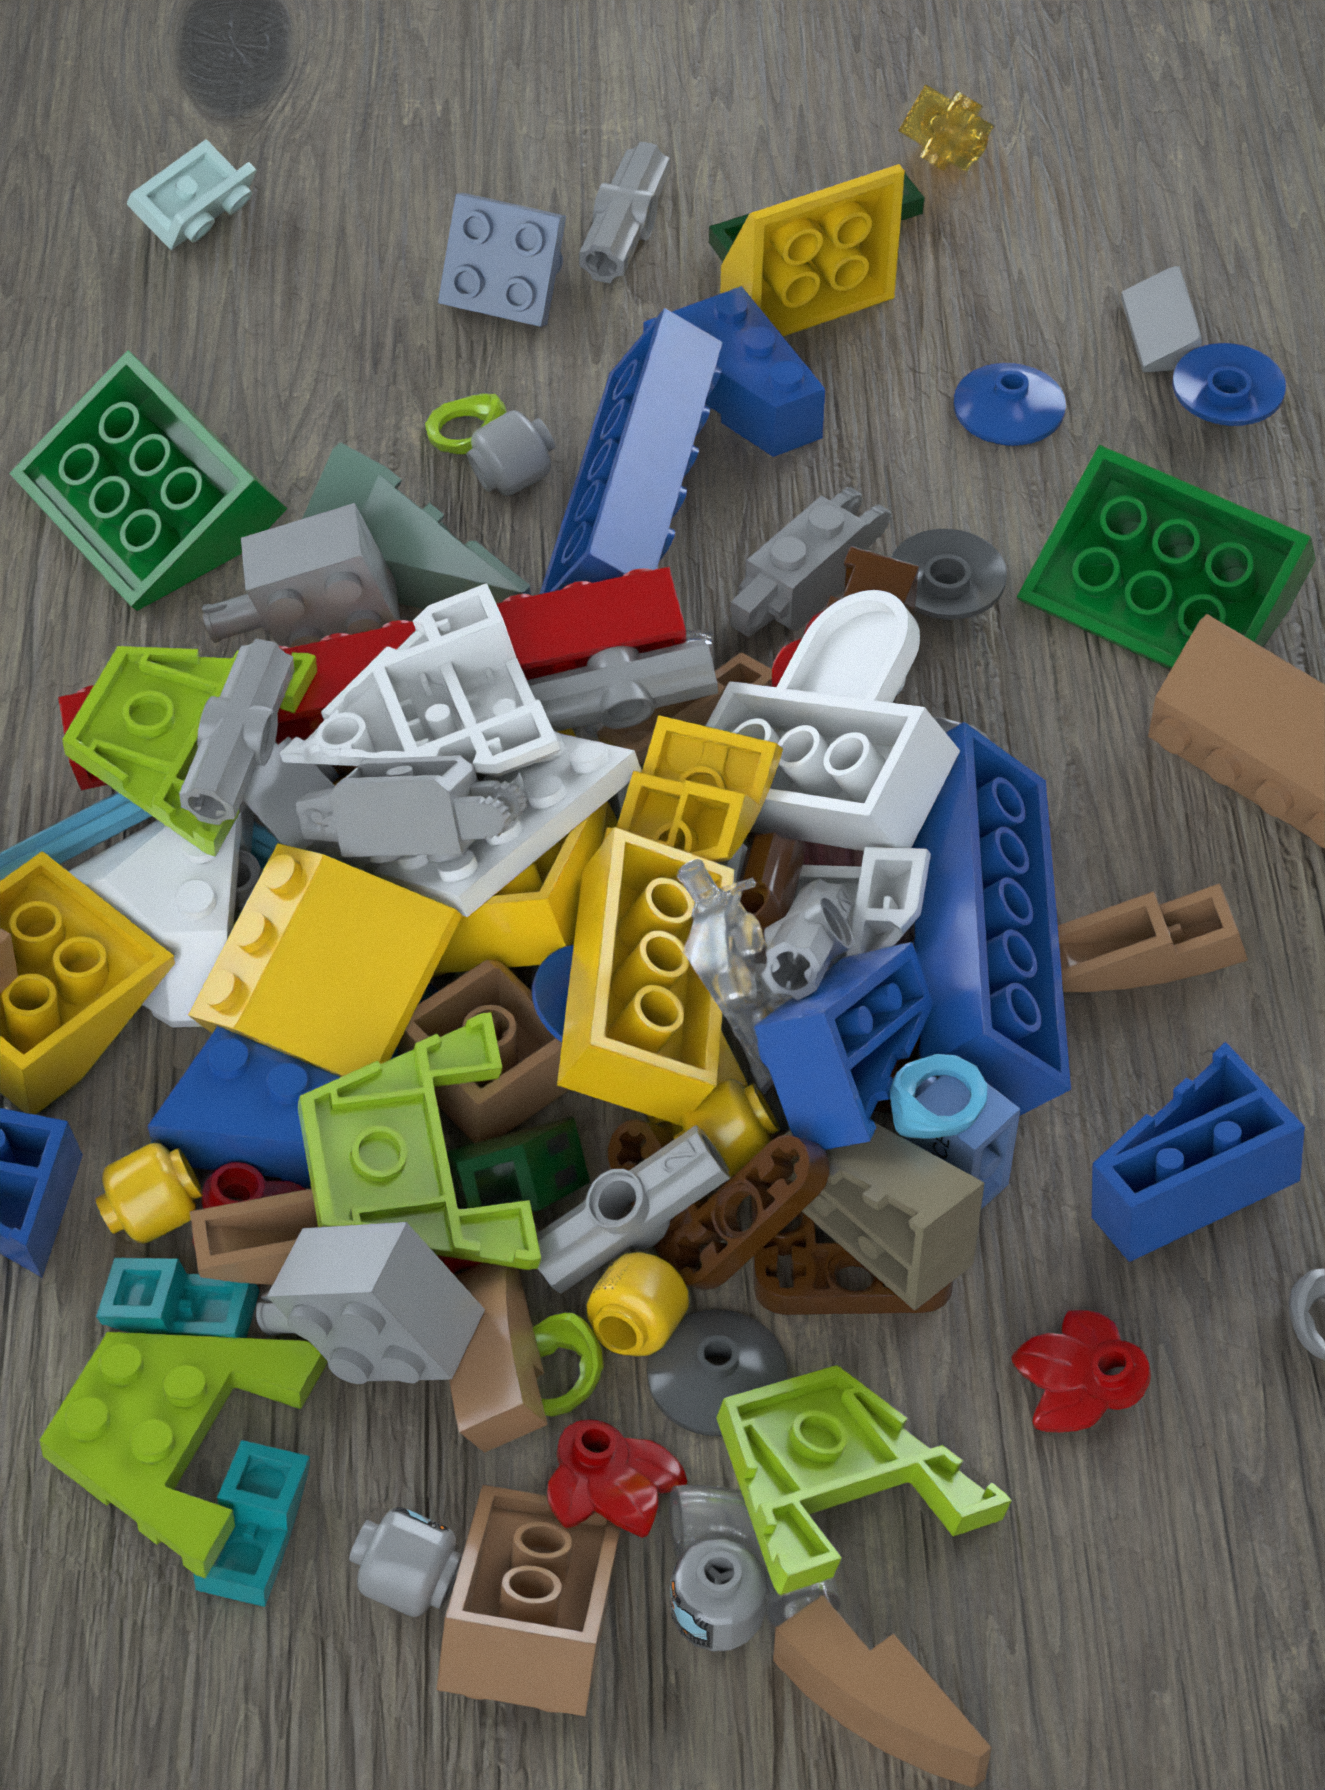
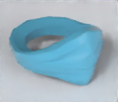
(913, 1119)

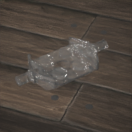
(729, 954)

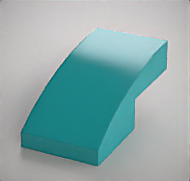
(164, 1299)
(265, 1496)

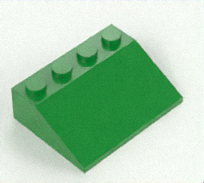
(144, 486)
(1154, 555)

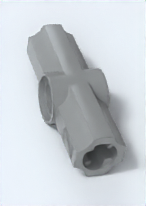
(624, 212)
(626, 685)
(237, 732)
(807, 939)
(662, 1189)

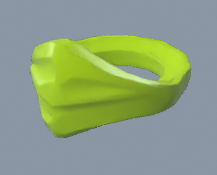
(483, 406)
(571, 1333)

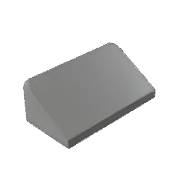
(1161, 320)

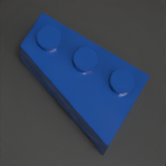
(842, 1041)
(1196, 1159)

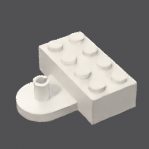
(851, 758)

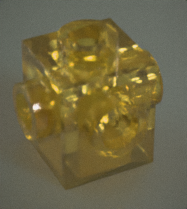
(947, 128)

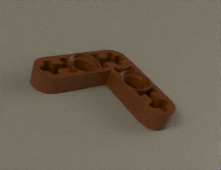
(716, 1218)
(814, 1279)

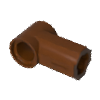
(776, 868)

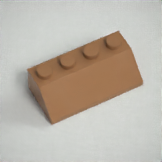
(1247, 724)

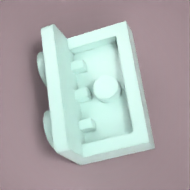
(191, 194)

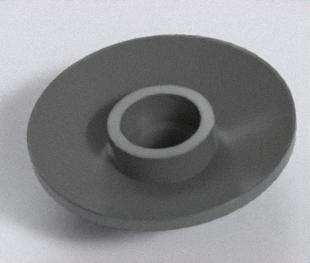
(956, 572)
(692, 1388)

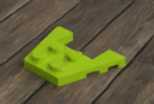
(144, 726)
(383, 1155)
(145, 1413)
(826, 1444)

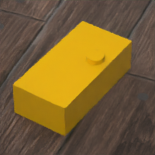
(635, 1007)

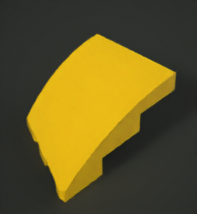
(699, 788)

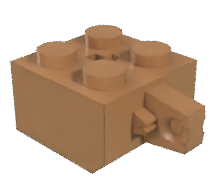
(525, 1046)

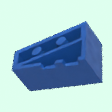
(763, 382)
(240, 1108)
(35, 1183)

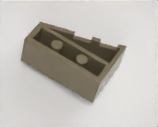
(900, 1213)

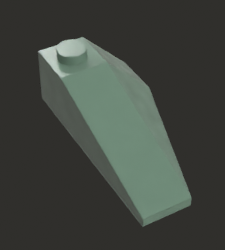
(413, 540)

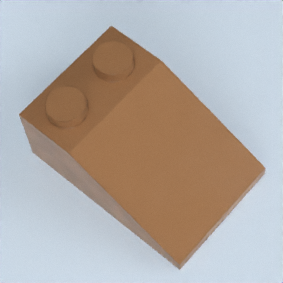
(528, 1605)

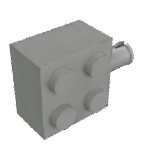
(309, 582)
(372, 1303)

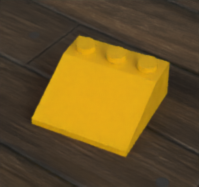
(821, 252)
(532, 911)
(325, 962)
(76, 982)

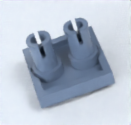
(502, 259)

